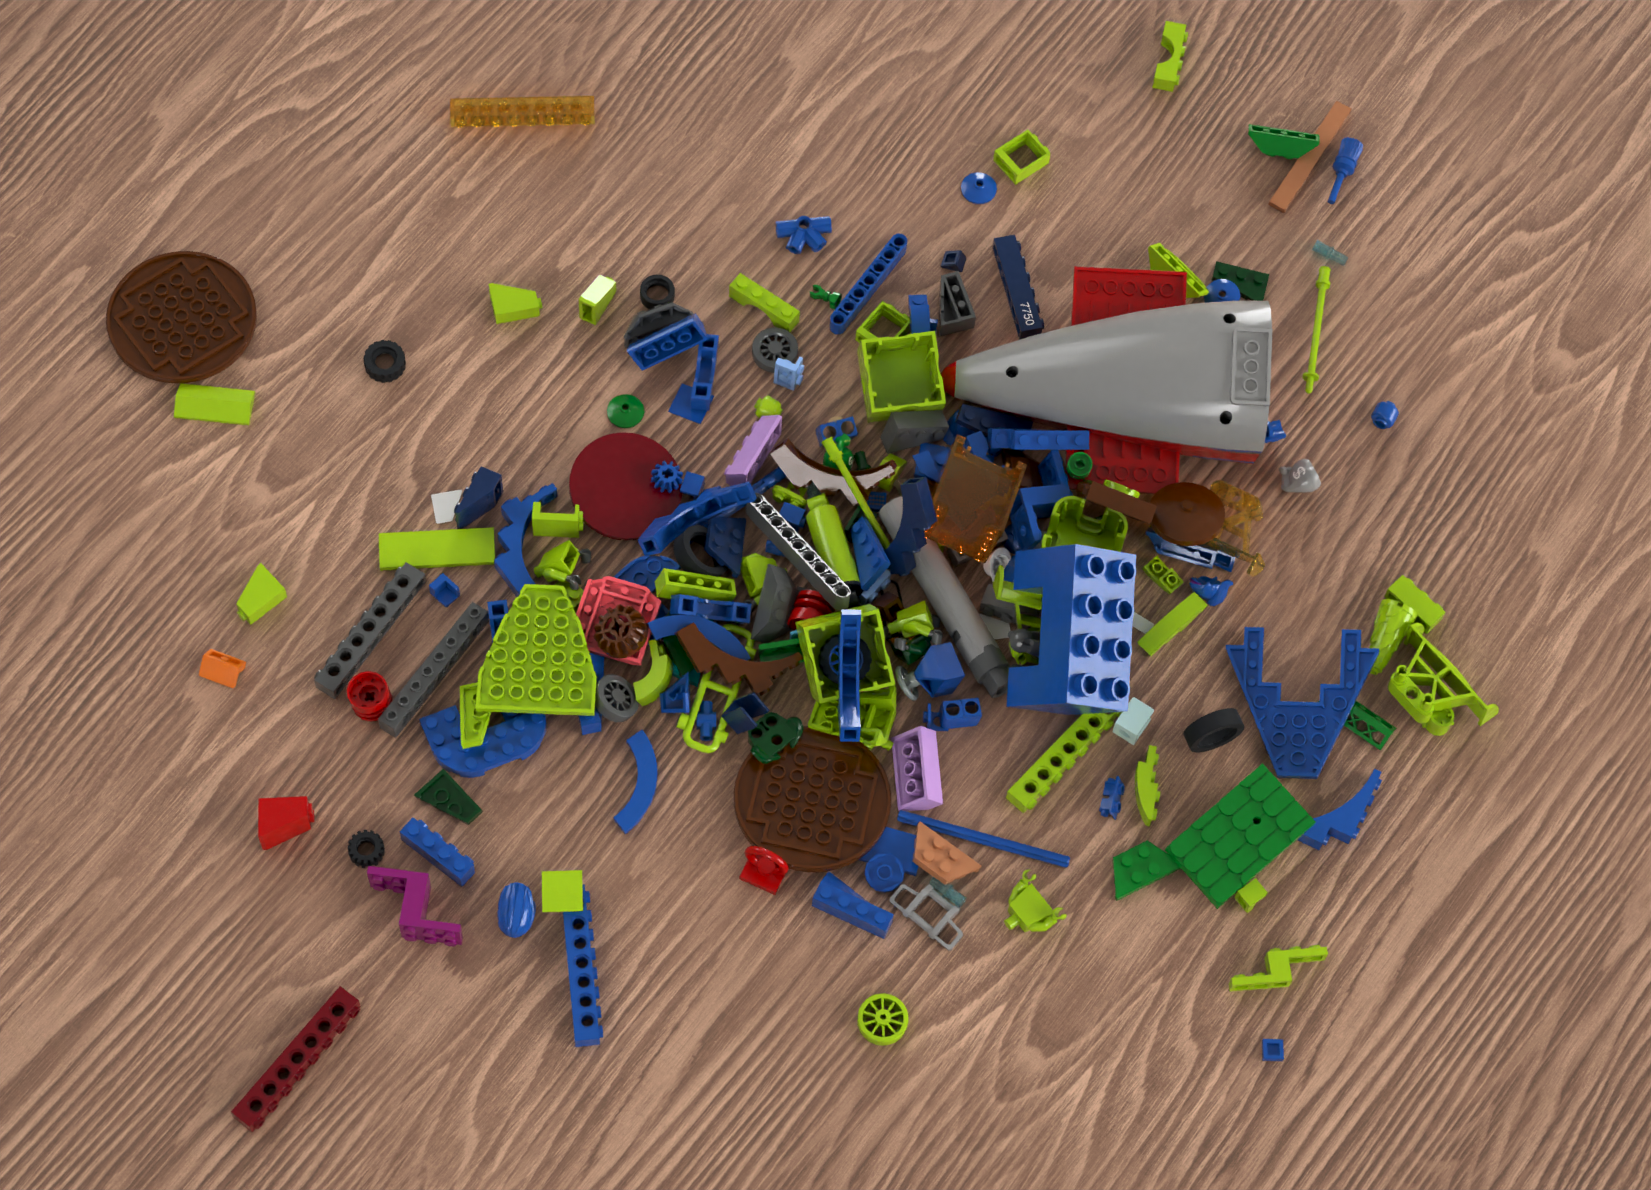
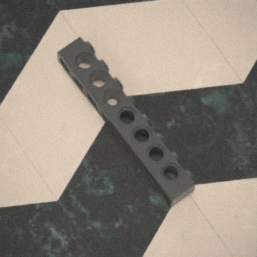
(358, 654)
(433, 670)

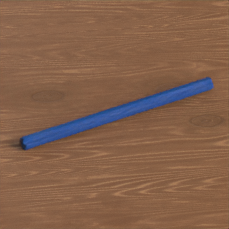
(985, 839)

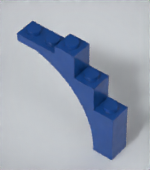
(709, 503)
(518, 516)
(849, 676)

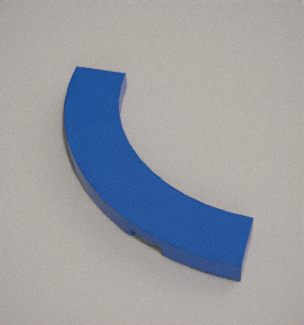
(712, 631)
(645, 785)

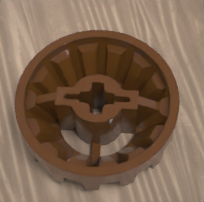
(629, 639)

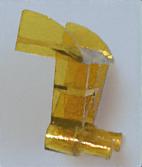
(1250, 509)

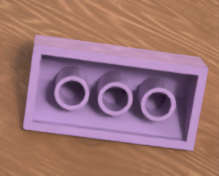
(754, 450)
(917, 770)

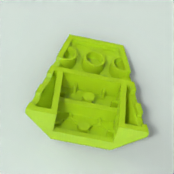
(876, 716)

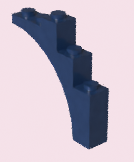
(916, 517)

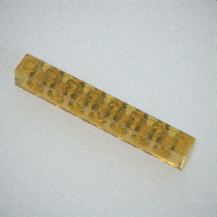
(515, 105)

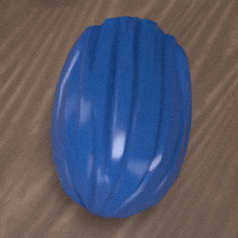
(516, 910)

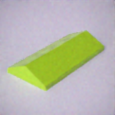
(214, 404)

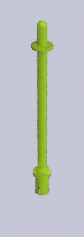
(1322, 284)
(836, 457)

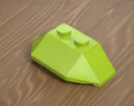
(1164, 260)

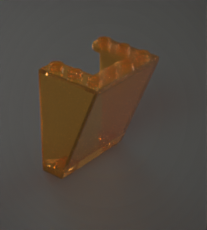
(972, 501)

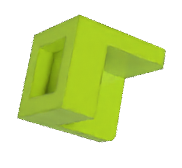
(1250, 895)

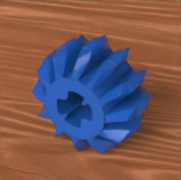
(661, 471)

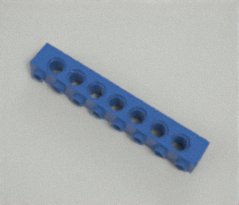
(583, 1034)

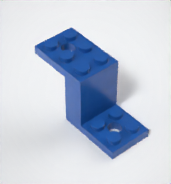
(1039, 501)

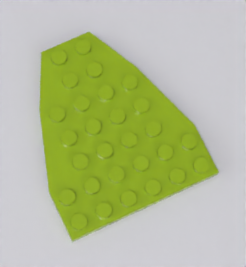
(538, 658)

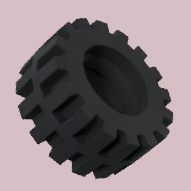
(366, 837)

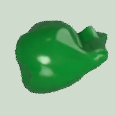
(848, 458)

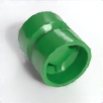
(1079, 466)

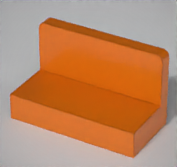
(221, 668)

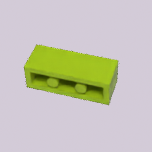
(1406, 592)

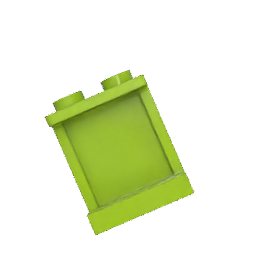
(556, 523)

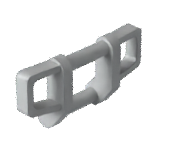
(933, 932)

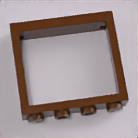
(1116, 500)

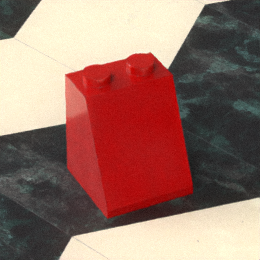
(283, 819)

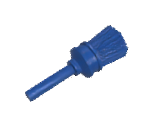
(1345, 163)

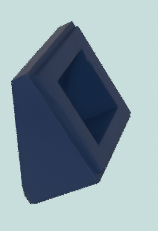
(954, 260)

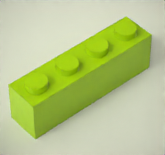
(686, 583)

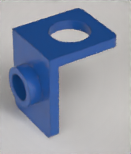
(928, 718)

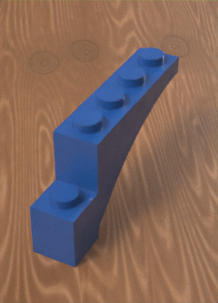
(1038, 439)
(1344, 820)

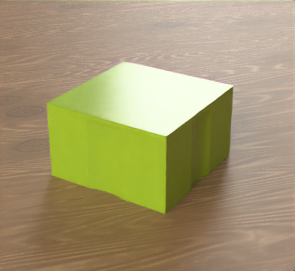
(900, 375)
(814, 633)

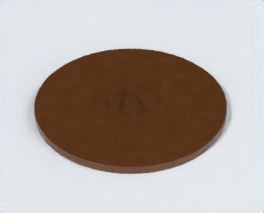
(181, 317)
(814, 804)

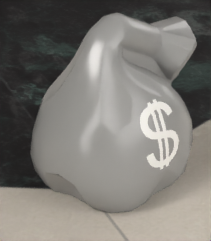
(1300, 477)

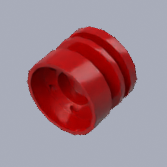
(808, 605)
(368, 686)

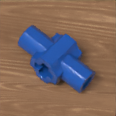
(706, 721)

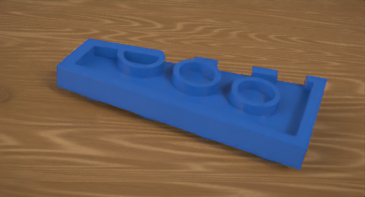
(869, 553)

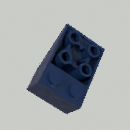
(479, 497)

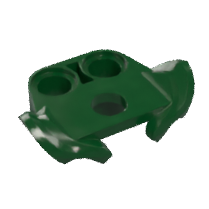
(788, 729)

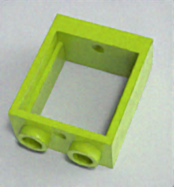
(1007, 164)
(888, 312)

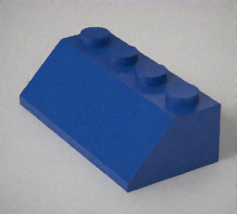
(668, 342)

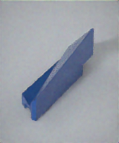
(1200, 554)

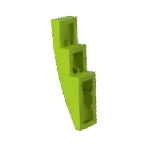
(1172, 623)

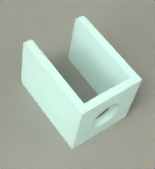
(1133, 723)

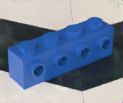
(437, 852)

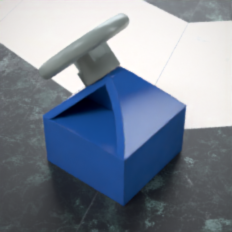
(937, 673)

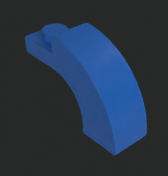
(919, 313)

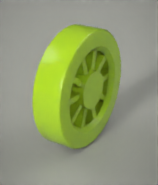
(882, 1019)

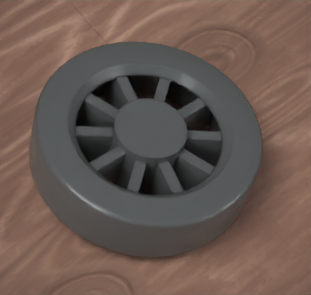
(773, 349)
(615, 698)

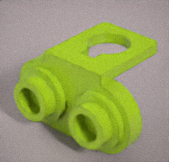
(783, 494)

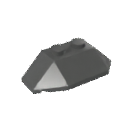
(653, 320)
(775, 605)

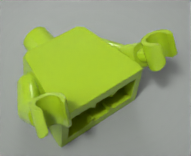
(1029, 908)

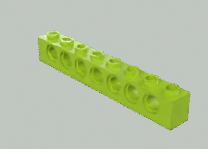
(1024, 800)

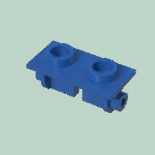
(1112, 805)

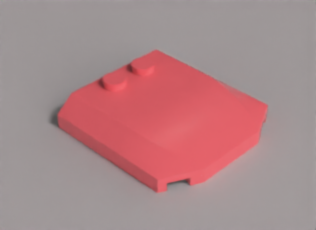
(610, 592)

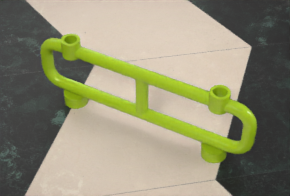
(687, 722)

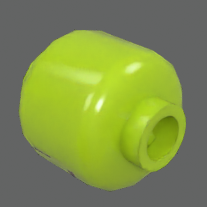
(767, 407)

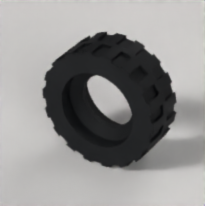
(384, 347)

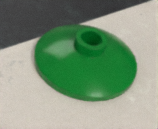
(625, 418)

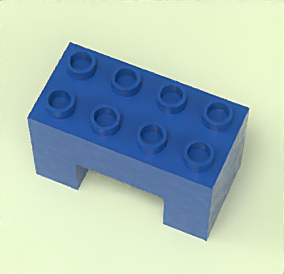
(1082, 630)

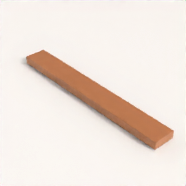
(1307, 162)

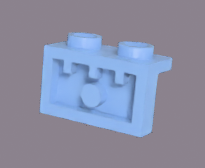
(788, 374)

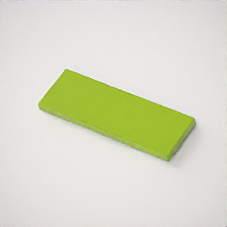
(437, 548)

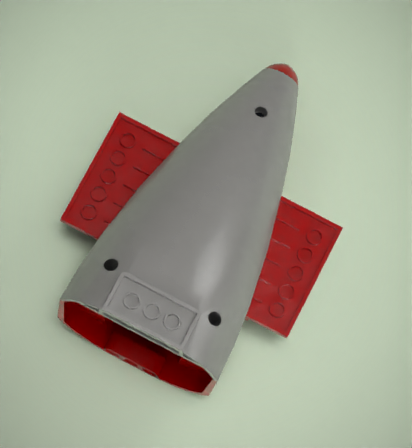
(1137, 375)

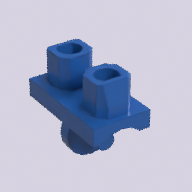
(1274, 432)

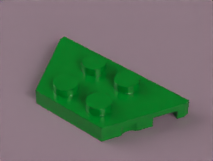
(1140, 868)

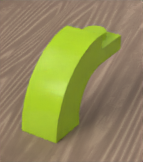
(657, 679)

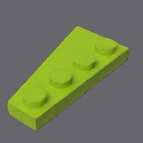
(472, 722)

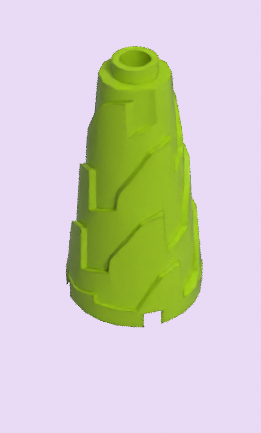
(1389, 630)

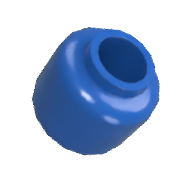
(1384, 415)

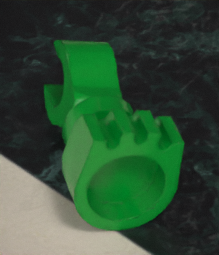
(834, 298)

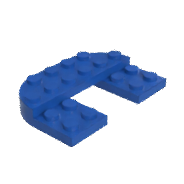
(502, 743)

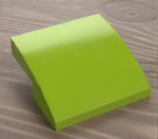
(562, 891)

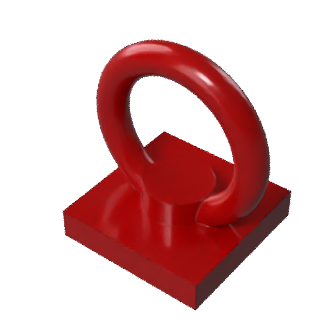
(763, 869)

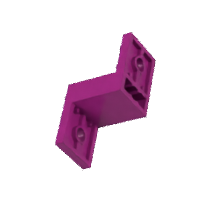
(416, 892)

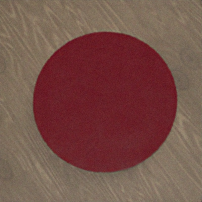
(616, 487)

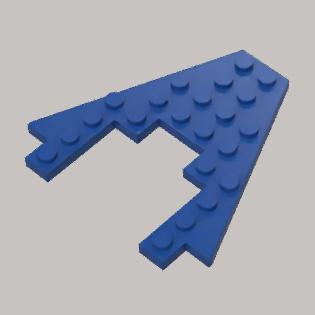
(1300, 733)

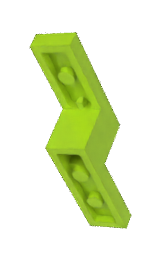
(1278, 968)

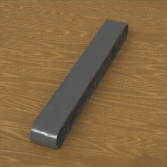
(799, 553)

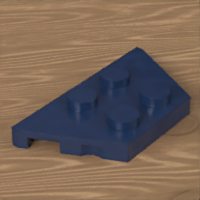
(726, 542)

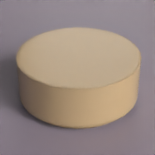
(832, 430)

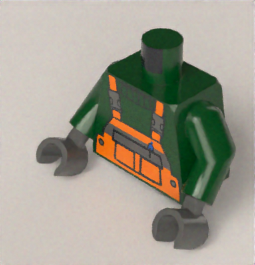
(908, 648)

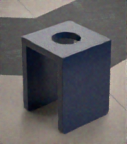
(741, 712)

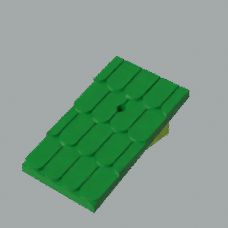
(1240, 836)

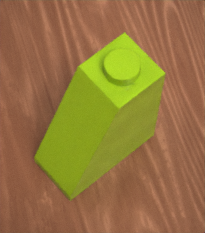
(596, 299)
(513, 303)
(260, 595)

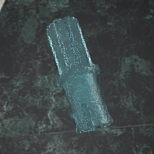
(1329, 252)
(949, 892)

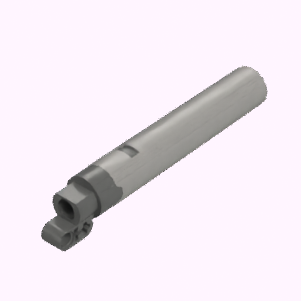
(954, 608)

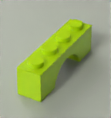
(1172, 40)
(748, 292)

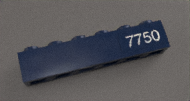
(1017, 286)

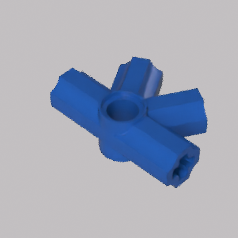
(799, 236)

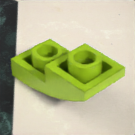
(1162, 576)

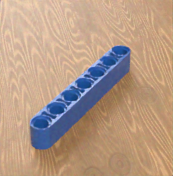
(869, 276)

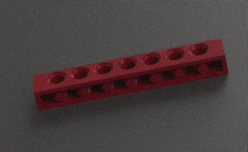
(284, 1063)

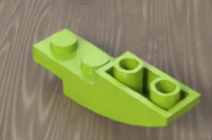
(1145, 788)

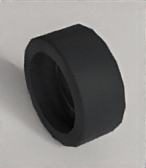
(656, 280)

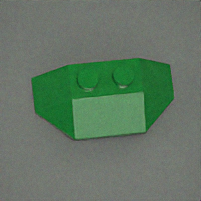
(1282, 142)

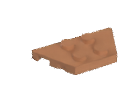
(940, 856)

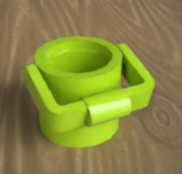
(1440, 722)

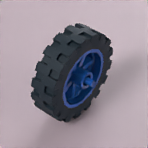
(829, 648)

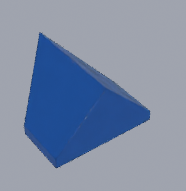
(677, 697)

